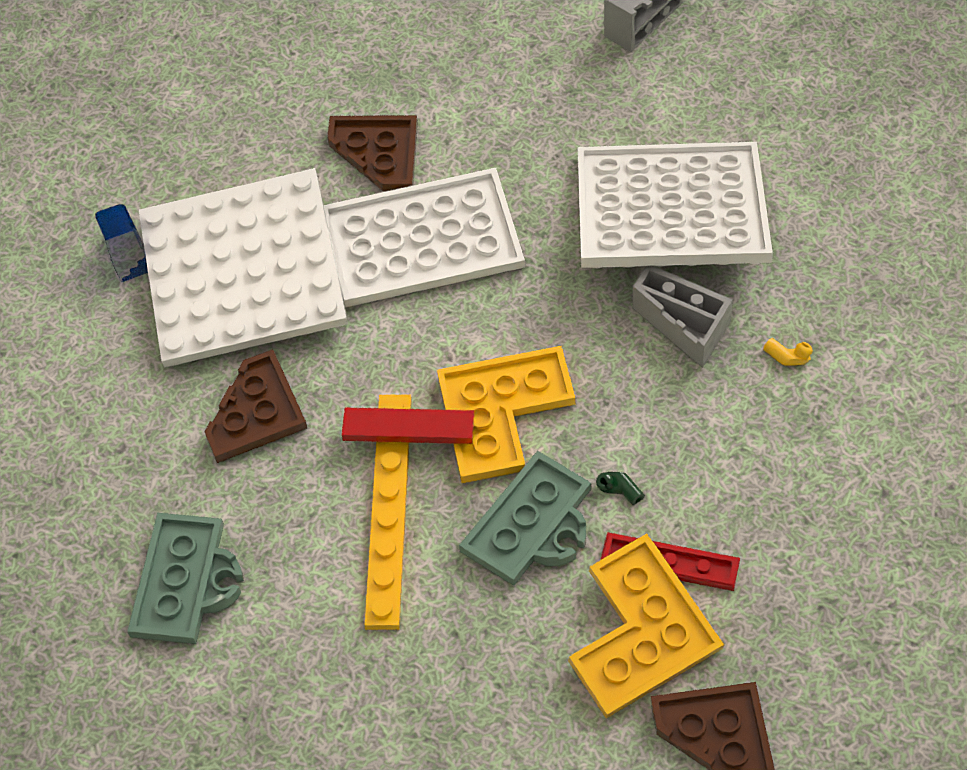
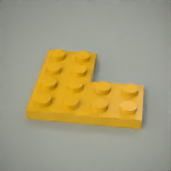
(497, 393)
(660, 631)

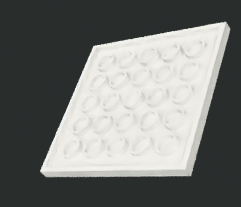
(672, 205)
(241, 268)

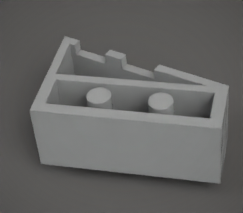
(634, 20)
(682, 311)

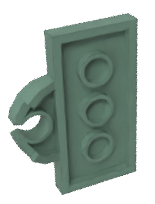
(530, 521)
(183, 579)

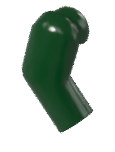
(619, 484)

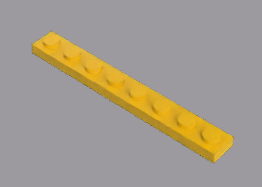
(387, 528)

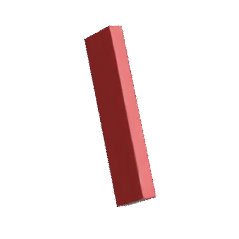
(408, 425)
(687, 563)

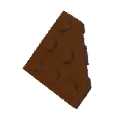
(377, 147)
(254, 409)
(716, 726)

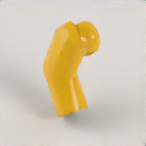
(788, 357)

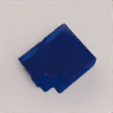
(115, 222)

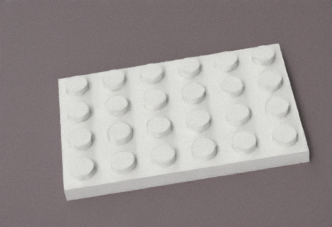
(422, 237)

